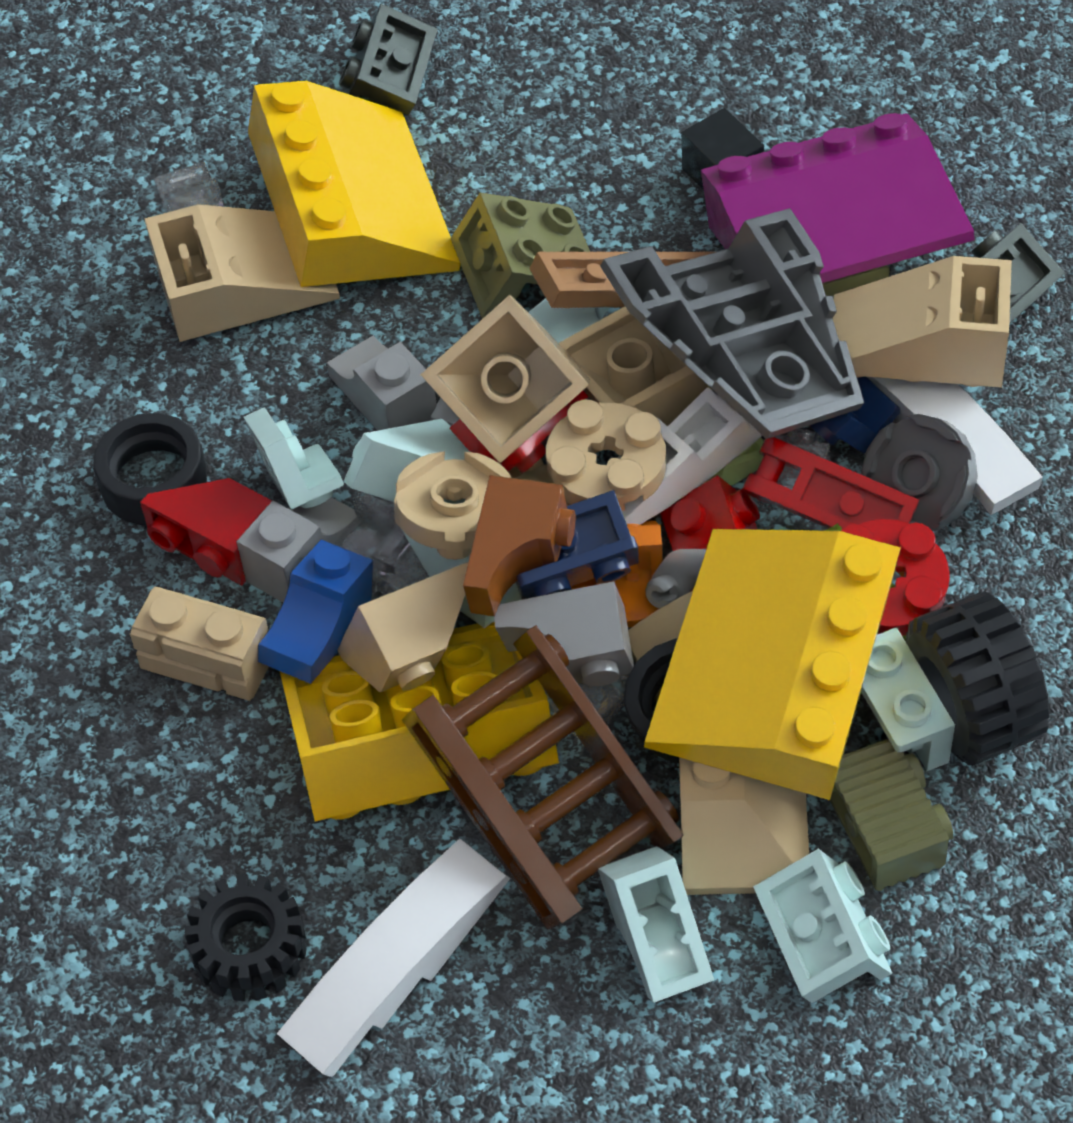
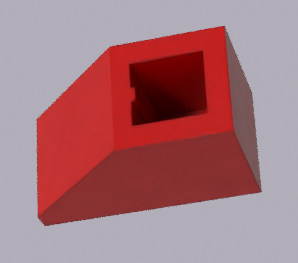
(204, 523)

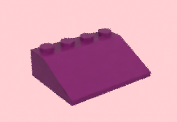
(857, 192)

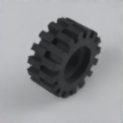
(236, 906)

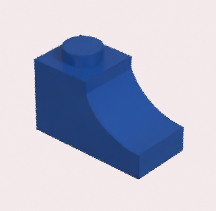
(317, 610)

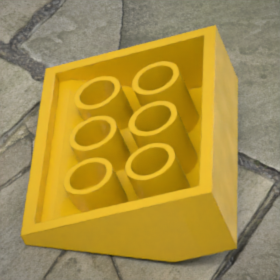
(346, 186)
(774, 654)
(361, 751)

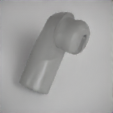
(674, 576)

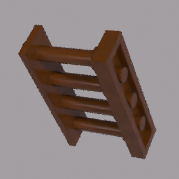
(516, 834)

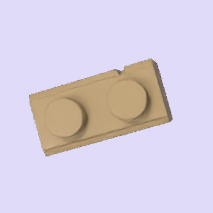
(200, 642)

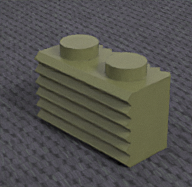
(888, 814)

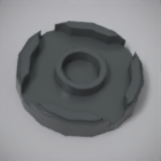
(927, 462)

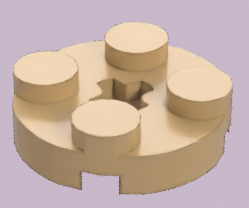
(601, 427)
(421, 504)

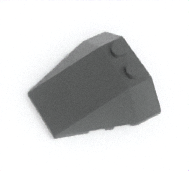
(749, 323)

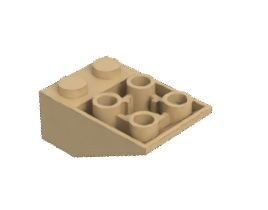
(226, 268)
(931, 323)

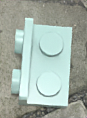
(301, 475)
(907, 702)
(823, 925)

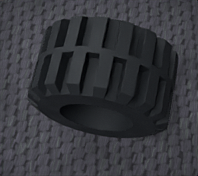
(982, 675)

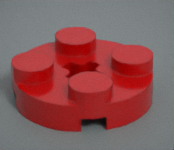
(920, 565)

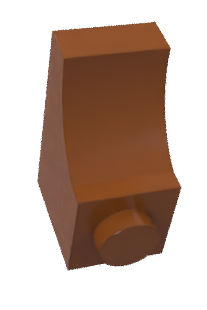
(516, 532)

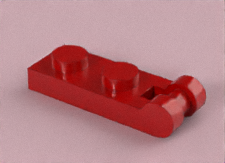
(824, 489)

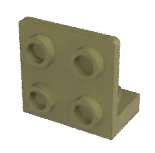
(502, 239)

